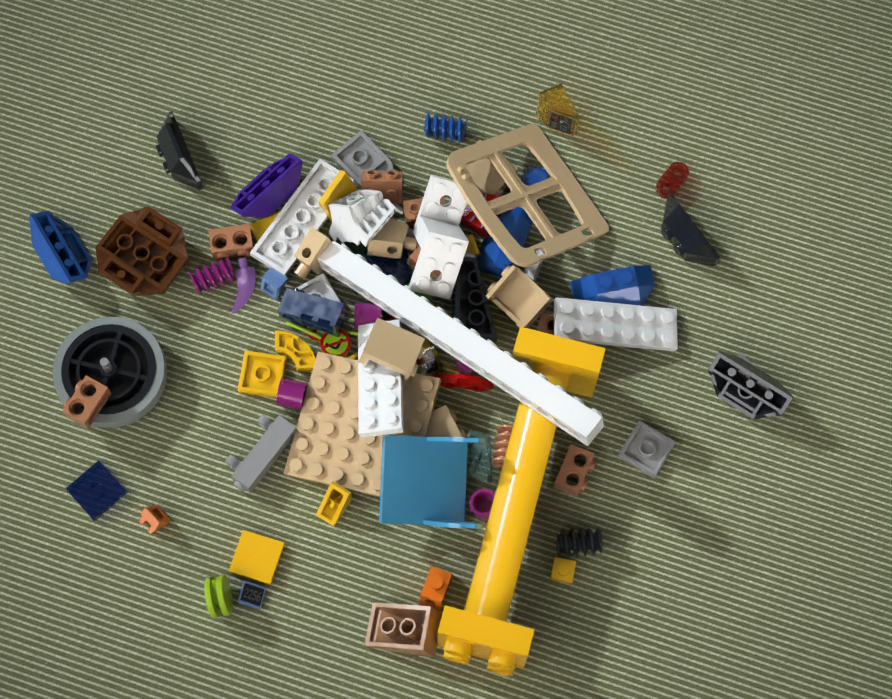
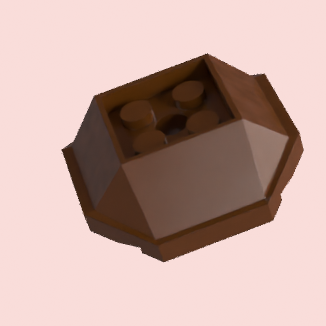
(136, 234)

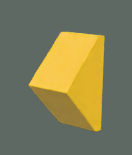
(334, 503)

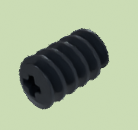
(579, 541)

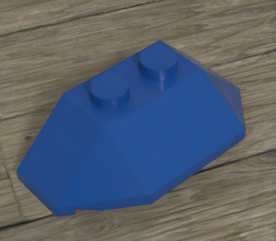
(59, 248)
(621, 286)

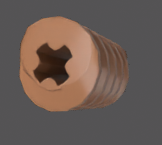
(501, 445)

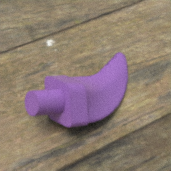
(246, 282)

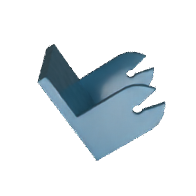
(424, 481)

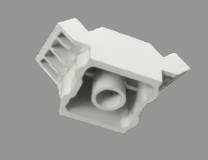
(359, 216)

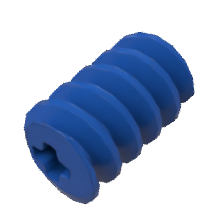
(445, 127)

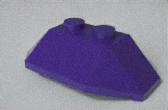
(269, 188)

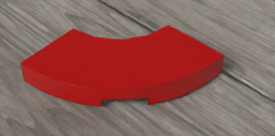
(465, 382)

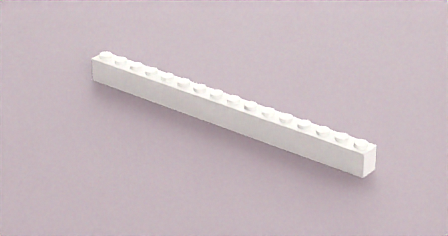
(463, 344)

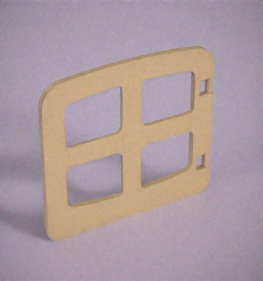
(526, 196)

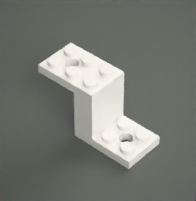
(440, 238)

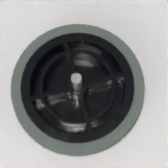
(121, 358)

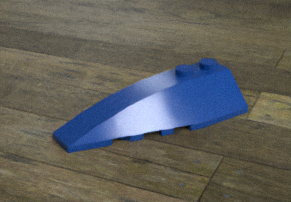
(518, 224)

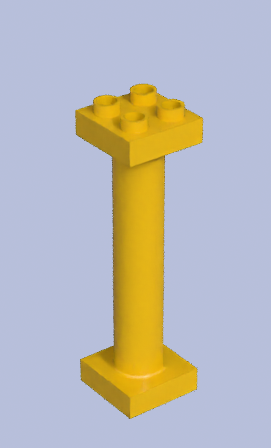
(482, 625)

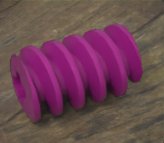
(212, 276)

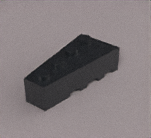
(470, 300)

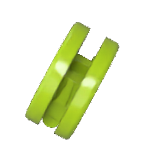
(218, 596)

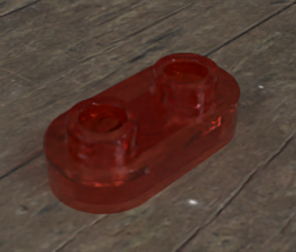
(671, 181)

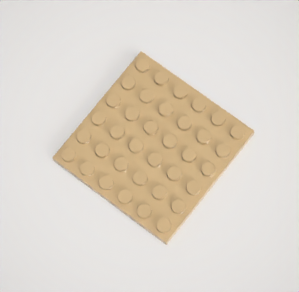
(327, 431)

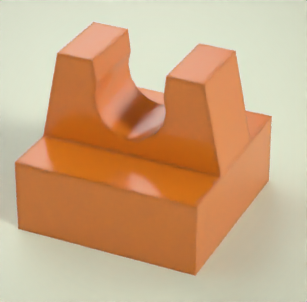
(155, 517)

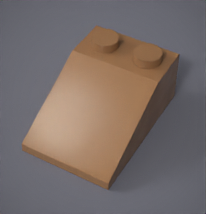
(404, 629)

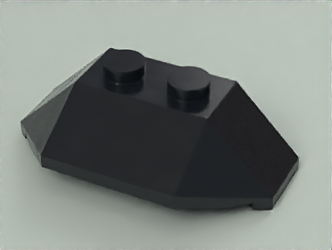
(176, 154)
(685, 235)
(748, 387)

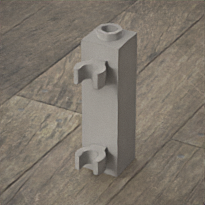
(264, 453)

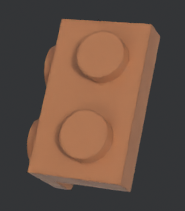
(388, 182)

